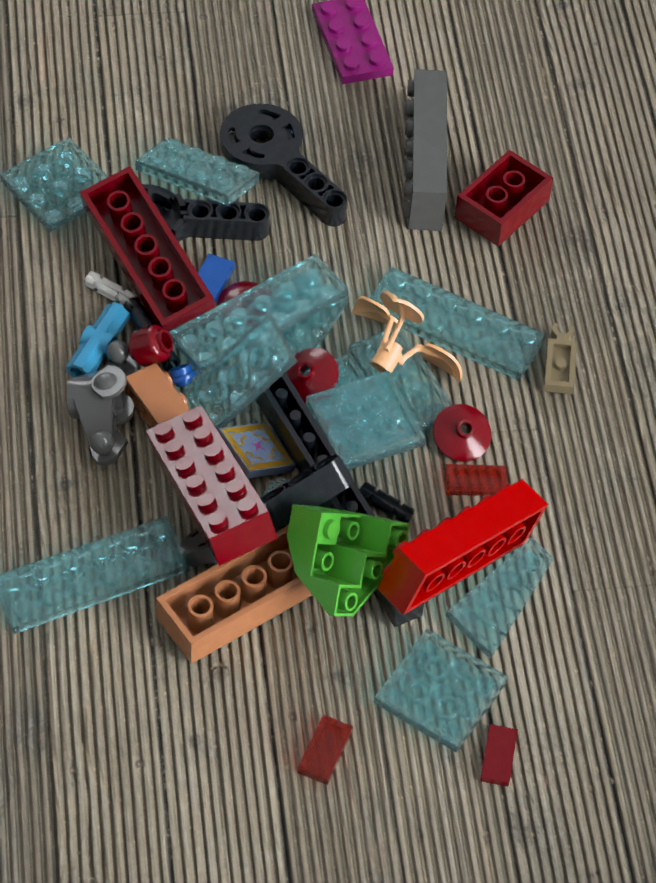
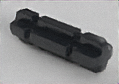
(386, 503)

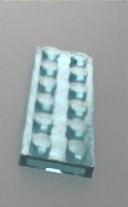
(286, 297)
(464, 325)
(90, 574)

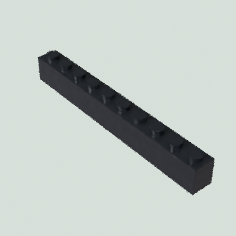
(306, 447)

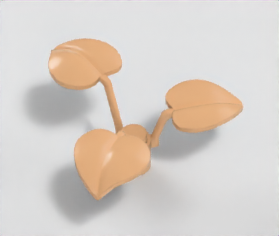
(390, 351)

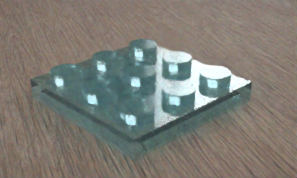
(52, 183)
(366, 420)
(441, 690)

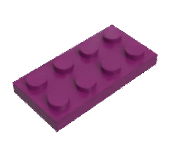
(352, 40)

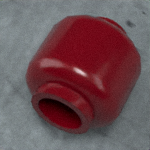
(150, 345)

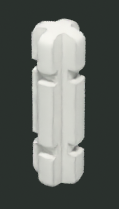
(108, 288)

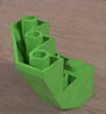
(341, 554)

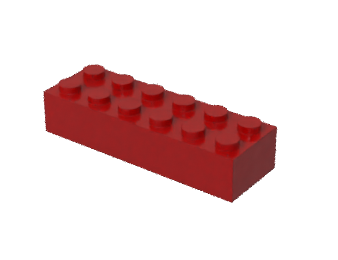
(461, 546)

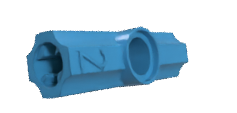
(96, 340)

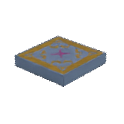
(257, 450)

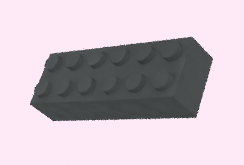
(426, 150)

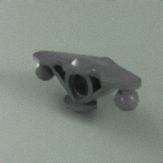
(102, 404)

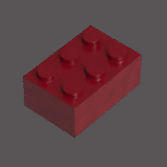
(503, 197)

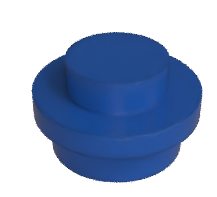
(182, 374)

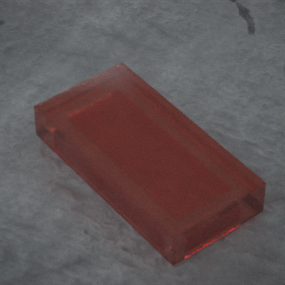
(474, 479)
(325, 749)

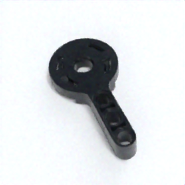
(281, 158)
(210, 217)
(307, 488)

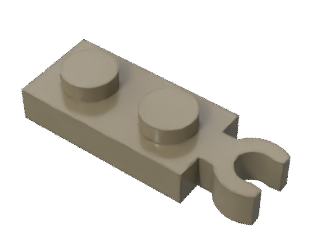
(560, 361)

